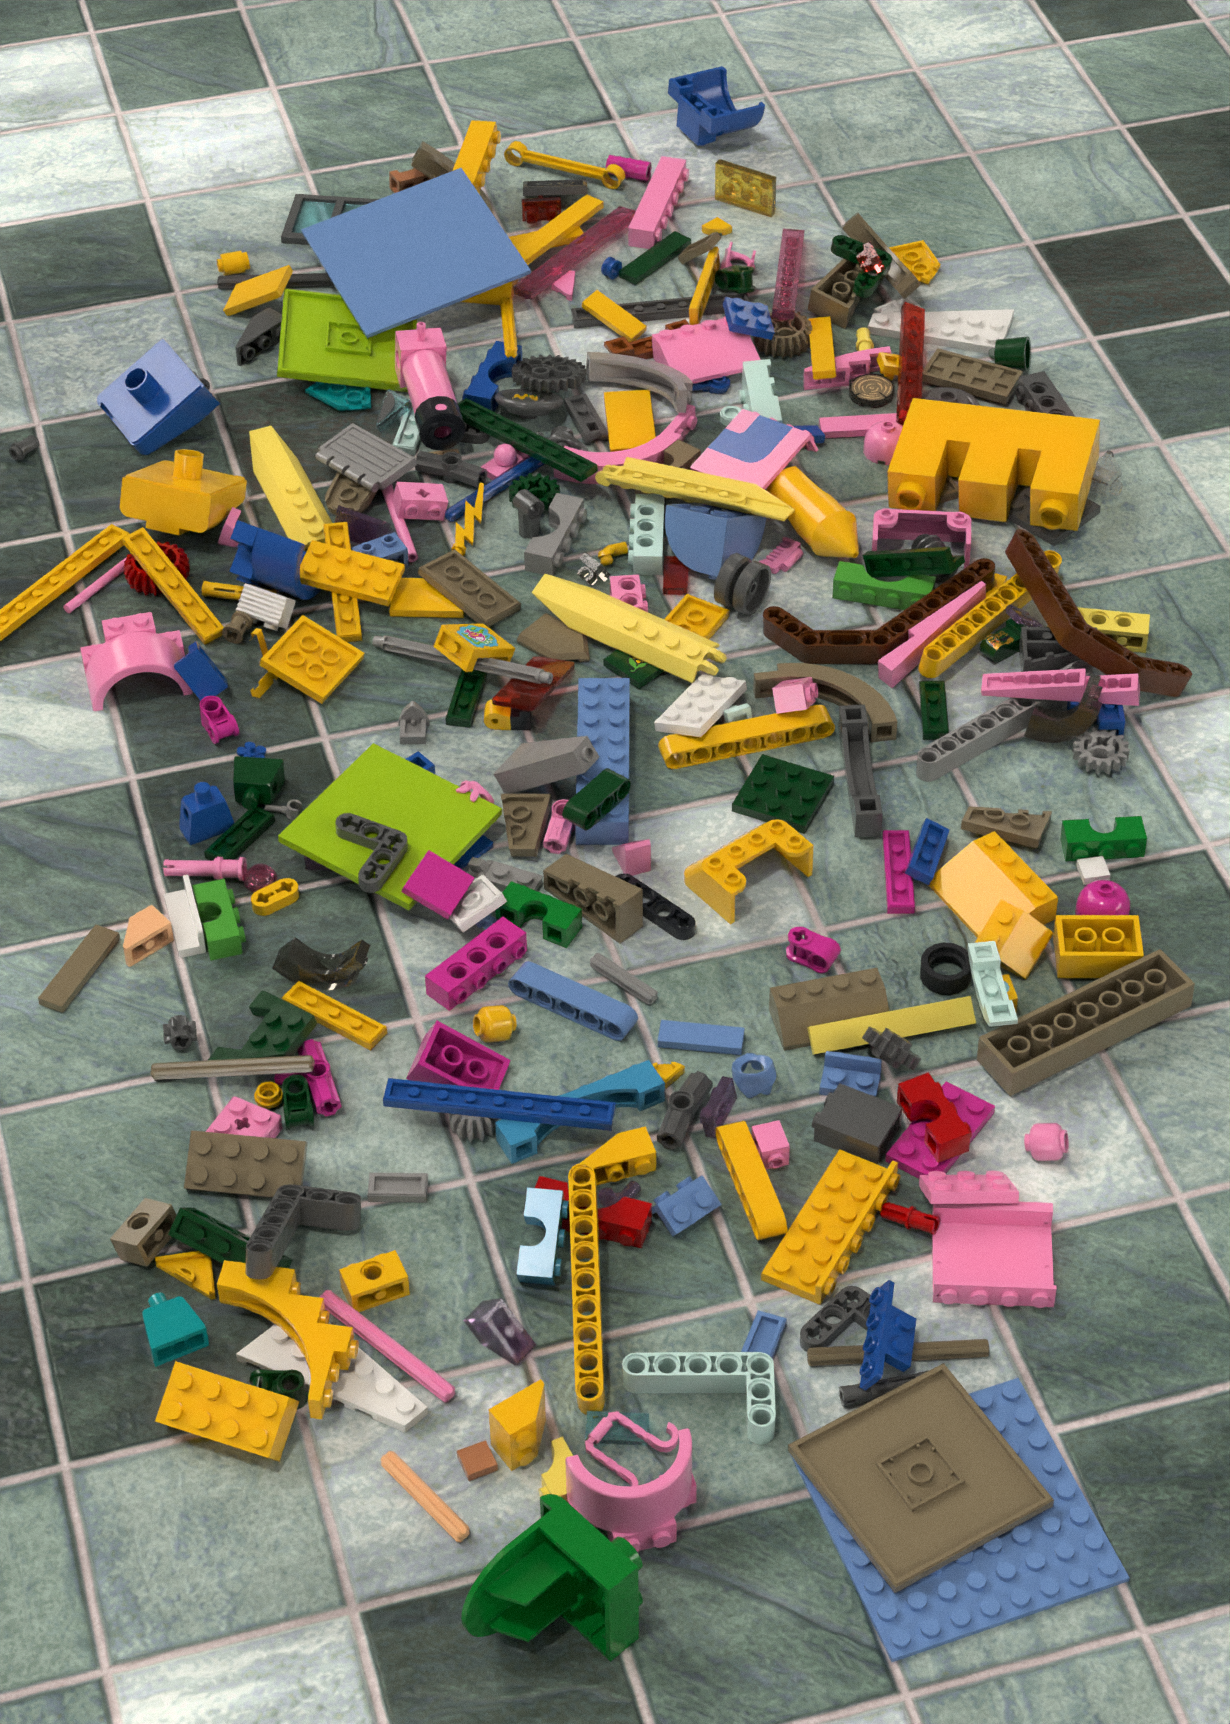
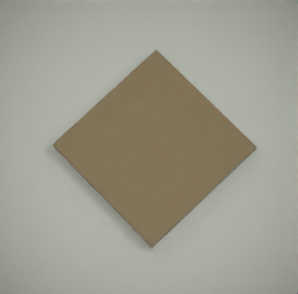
(920, 1477)

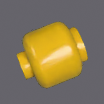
(494, 1023)

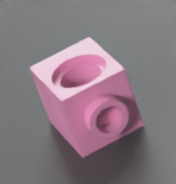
(771, 1144)

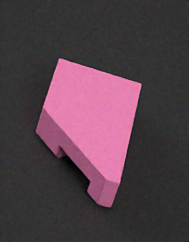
(565, 285)

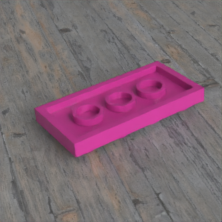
(910, 1147)

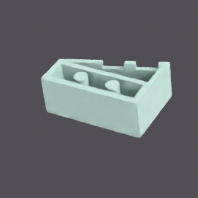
(757, 389)

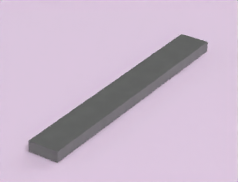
(658, 309)

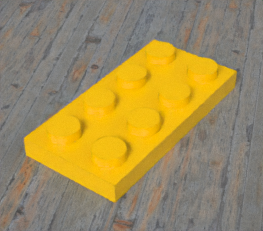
(350, 573)

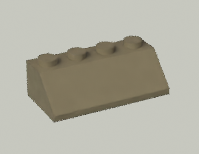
(824, 1001)

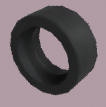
(945, 983)

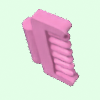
(784, 555)

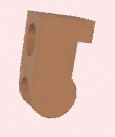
(406, 179)

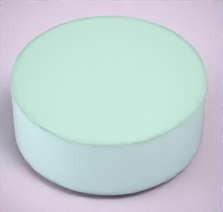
(728, 413)

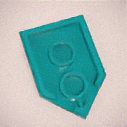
(341, 396)

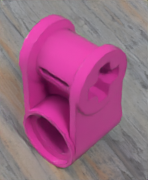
(217, 719)
(812, 951)

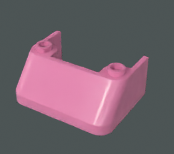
(913, 523)

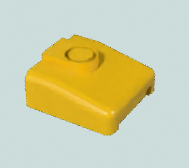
(181, 494)

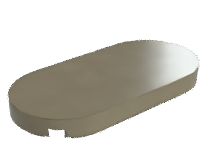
(347, 494)

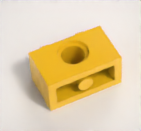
(374, 1281)

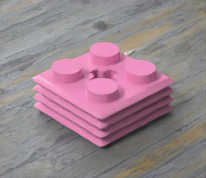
(246, 1119)

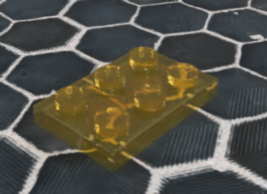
(745, 188)

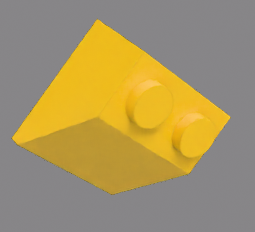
(1017, 938)
(519, 1425)

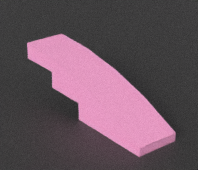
(847, 368)

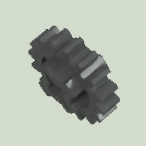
(891, 1048)

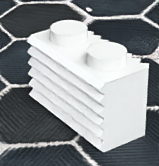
(266, 606)

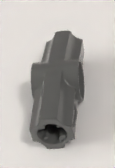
(450, 468)
(682, 1109)

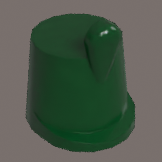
(1012, 353)

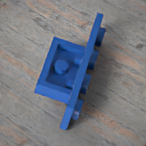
(888, 1336)

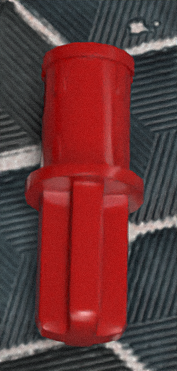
(910, 1217)

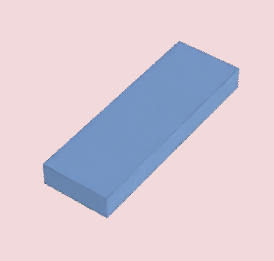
(701, 1037)

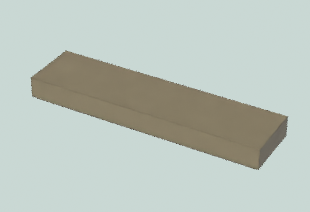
(78, 968)

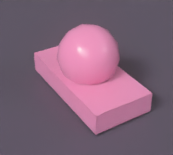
(504, 459)

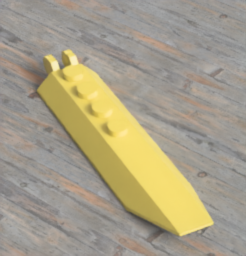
(287, 487)
(694, 487)
(629, 628)

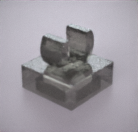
(592, 568)

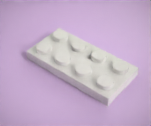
(700, 705)

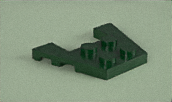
(279, 1033)

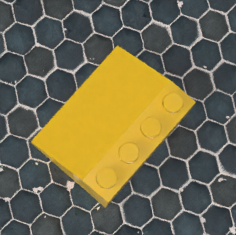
(985, 874)

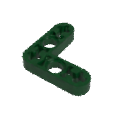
(847, 248)

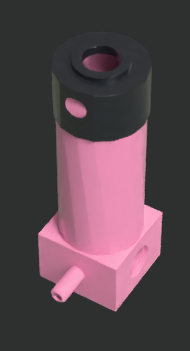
(422, 369)

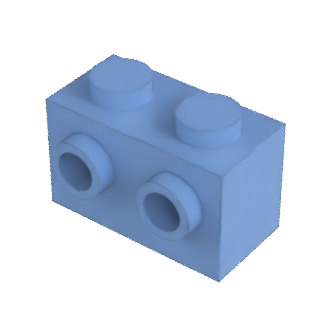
(385, 547)

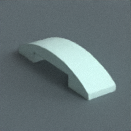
(990, 985)

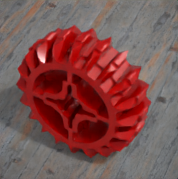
(141, 581)

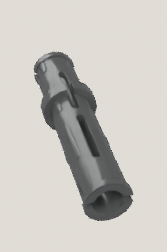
(854, 1394)

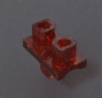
(540, 209)

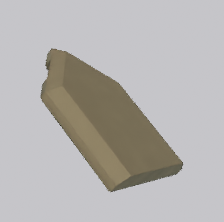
(554, 640)

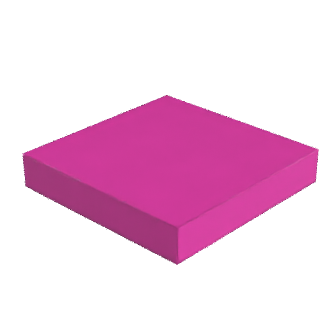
(438, 884)

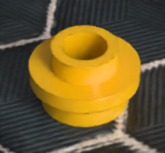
(268, 1095)

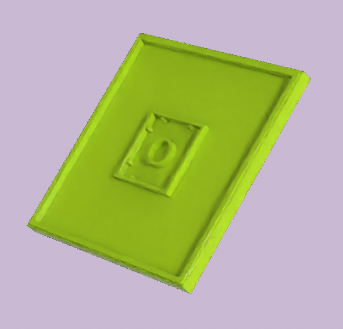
(327, 345)
(397, 796)

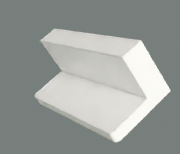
(185, 921)

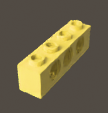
(1123, 627)

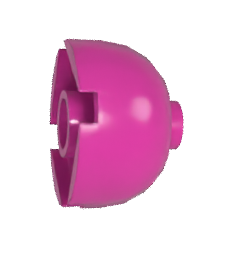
(1103, 898)

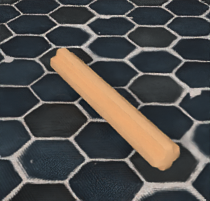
(425, 1496)

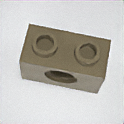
(144, 1232)

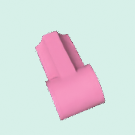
(558, 829)

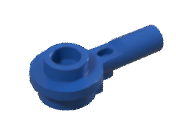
(716, 386)

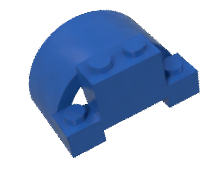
(707, 108)
(269, 561)

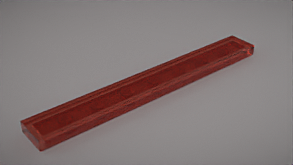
(910, 358)

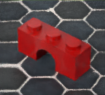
(947, 1133)

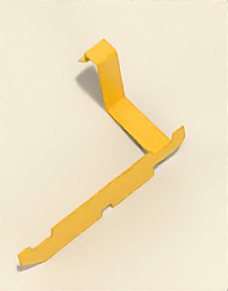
(267, 680)

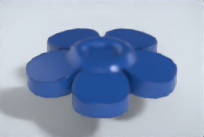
(250, 751)

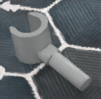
(291, 810)

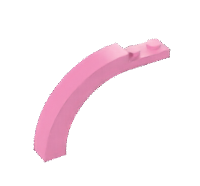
(650, 451)

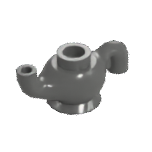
(564, 437)

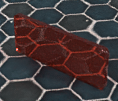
(530, 695)

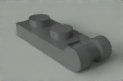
(585, 418)

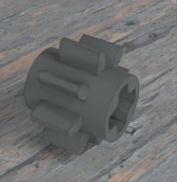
(179, 1032)

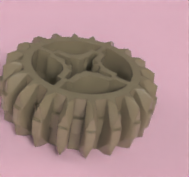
(789, 338)

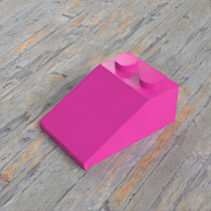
(456, 1060)

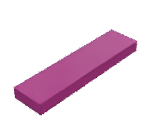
(898, 884)

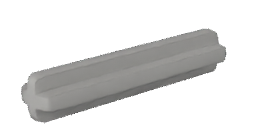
(623, 978)

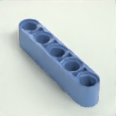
(573, 1001)

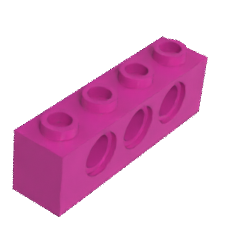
(476, 963)

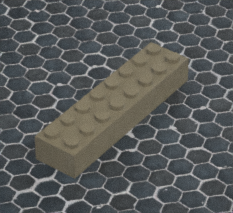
(1085, 1022)

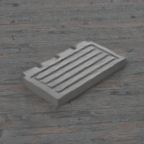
(365, 458)

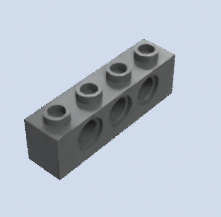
(1041, 395)

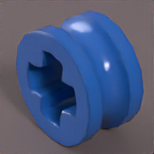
(611, 267)

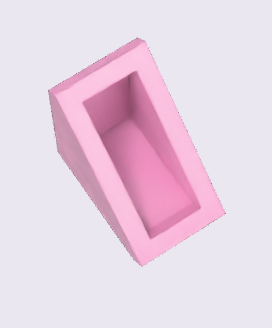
(634, 856)

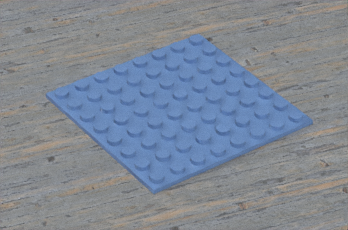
(415, 252)
(1008, 1578)

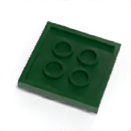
(783, 793)

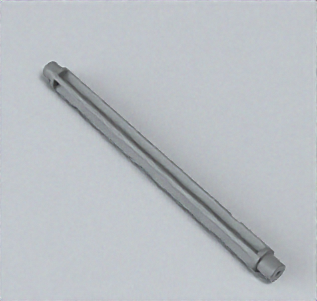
(487, 665)

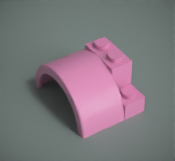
(130, 649)
(639, 1512)

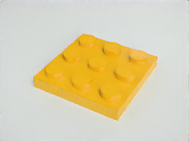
(312, 659)

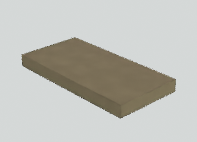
(469, 588)

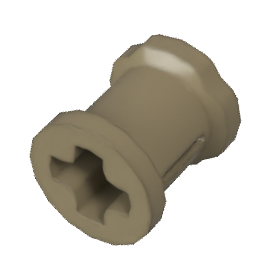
(237, 627)

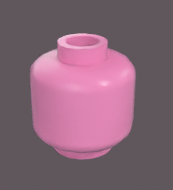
(1047, 1141)

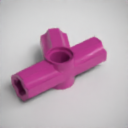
(319, 1081)

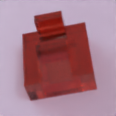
(870, 259)

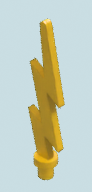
(468, 530)

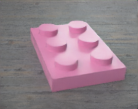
(968, 1188)

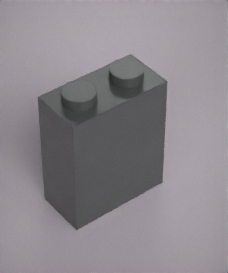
(857, 1123)

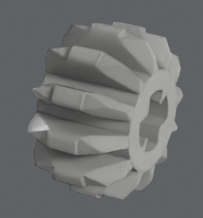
(471, 1126)

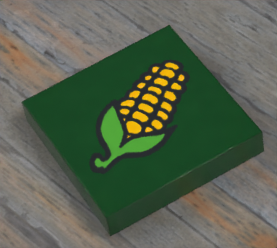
(632, 668)

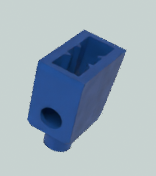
(204, 814)

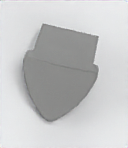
(413, 724)

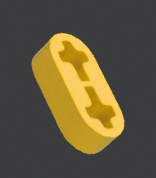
(275, 896)

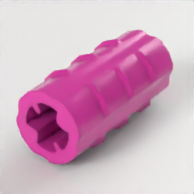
(632, 167)

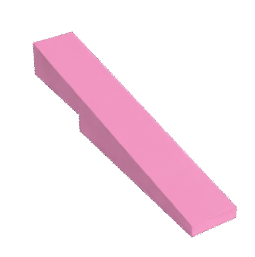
(906, 657)
(1061, 686)

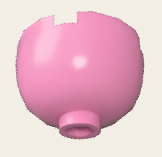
(881, 441)

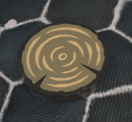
(871, 390)

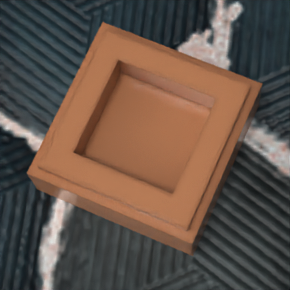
(477, 1460)

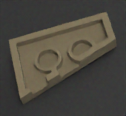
(525, 821)
(1013, 827)

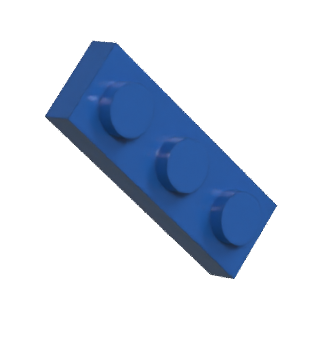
(927, 851)

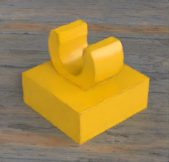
(888, 364)

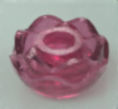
(259, 877)

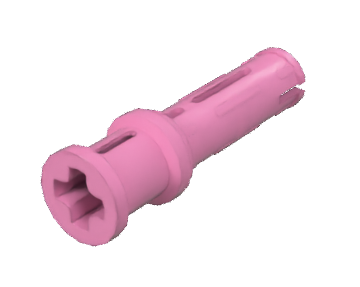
(218, 868)

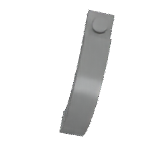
(643, 374)

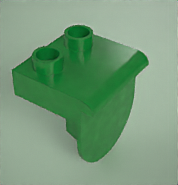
(558, 1571)

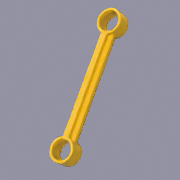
(564, 165)

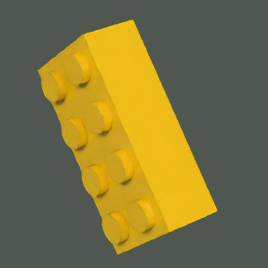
(227, 1411)

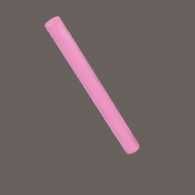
(94, 587)

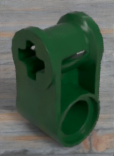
(735, 279)
(297, 1103)
(284, 1382)

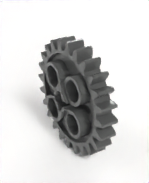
(548, 373)

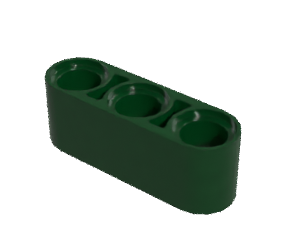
(596, 799)

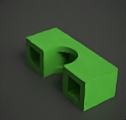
(221, 933)

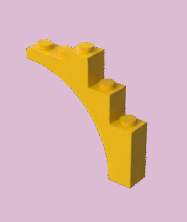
(301, 1318)

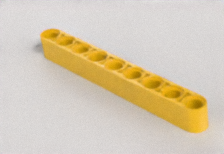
(977, 624)
(586, 1299)

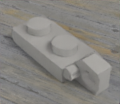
(501, 874)

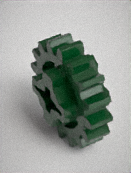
(539, 486)

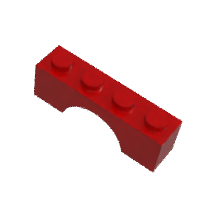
(622, 1222)

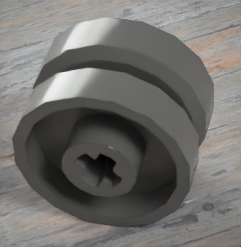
(742, 584)

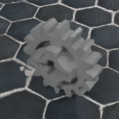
(1101, 750)

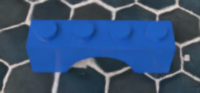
(495, 367)

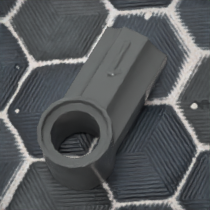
(529, 513)

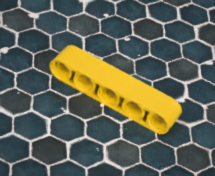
(751, 1180)

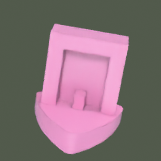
(228, 528)

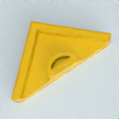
(191, 1269)

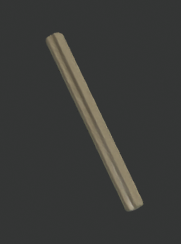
(232, 1067)
(921, 1351)

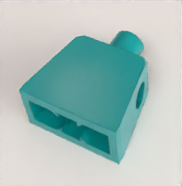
(172, 1328)

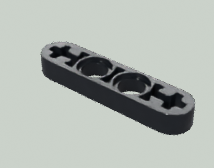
(658, 903)

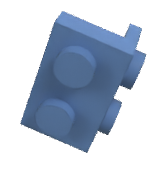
(686, 1205)

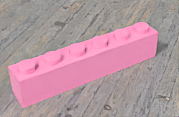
(658, 202)

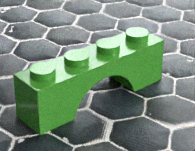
(856, 585)

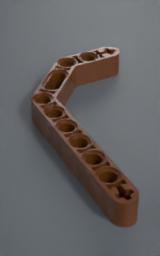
(1078, 636)
(868, 645)

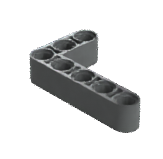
(294, 1207)

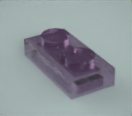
(719, 1106)

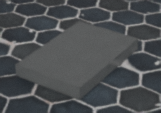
(555, 187)

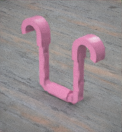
(605, 1425)

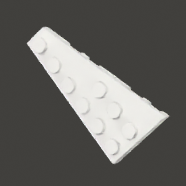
(955, 329)
(360, 1387)

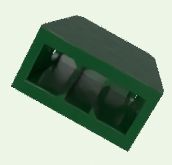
(257, 780)

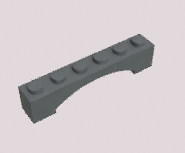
(862, 794)

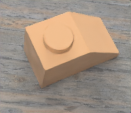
(146, 934)

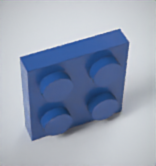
(748, 318)

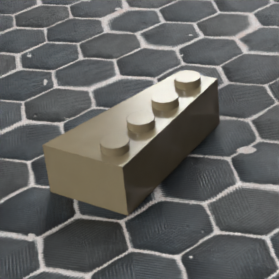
(835, 295)
(604, 899)

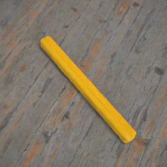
(508, 326)

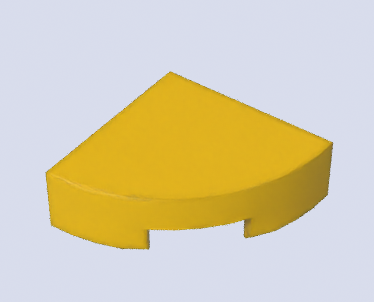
(717, 225)
(669, 1072)

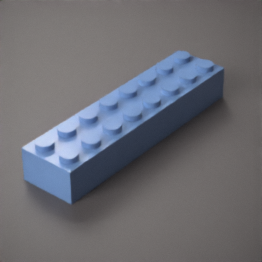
(606, 722)

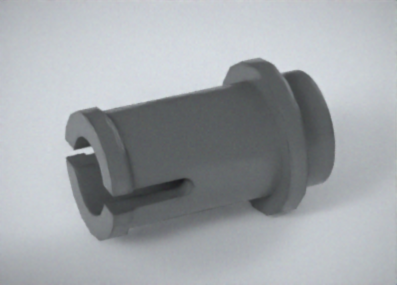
(20, 449)

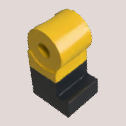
(506, 718)

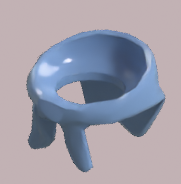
(754, 1083)

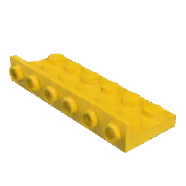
(830, 1226)

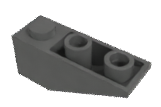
(259, 335)

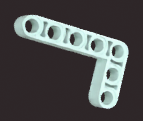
(678, 1374)

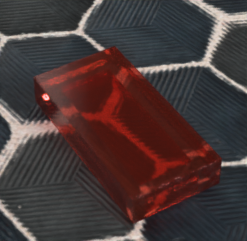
(675, 576)

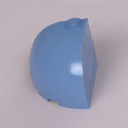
(707, 535)

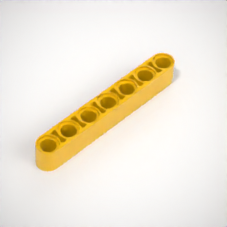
(747, 737)

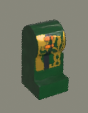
(1003, 642)

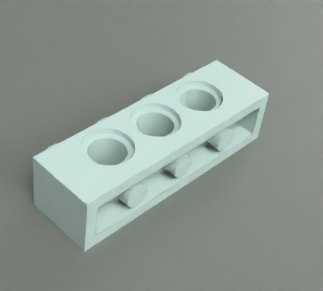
(648, 534)

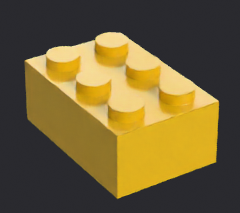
(1095, 944)

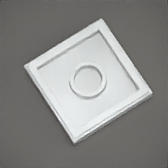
(477, 903)

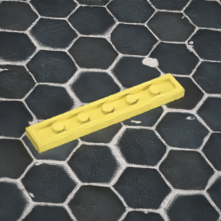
(903, 1022)

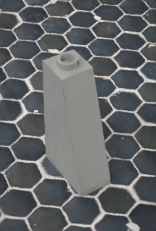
(545, 762)

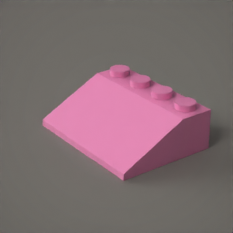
(704, 350)

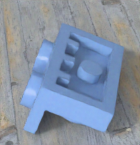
(850, 1070)

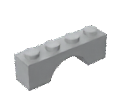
(547, 551)

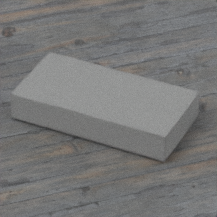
(398, 1187)

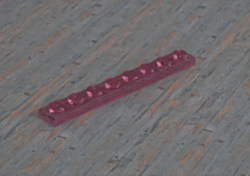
(574, 253)
(788, 274)

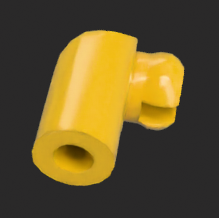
(609, 551)

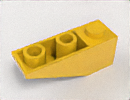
(623, 1157)

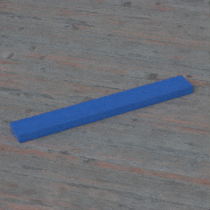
(499, 1104)

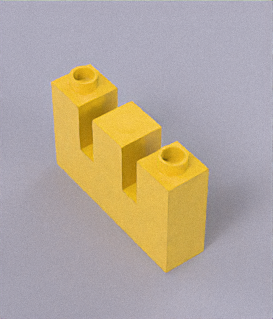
(991, 456)

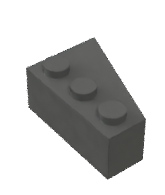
(1041, 650)

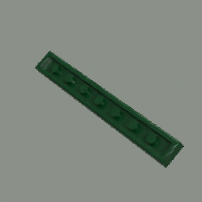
(526, 441)

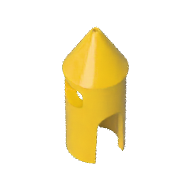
(816, 515)

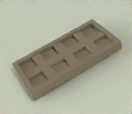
(971, 375)
(243, 1163)

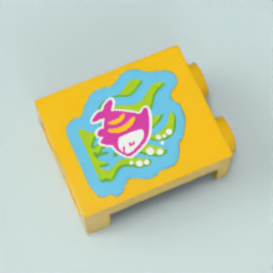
(468, 642)

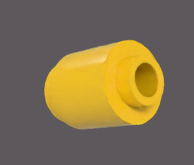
(233, 263)

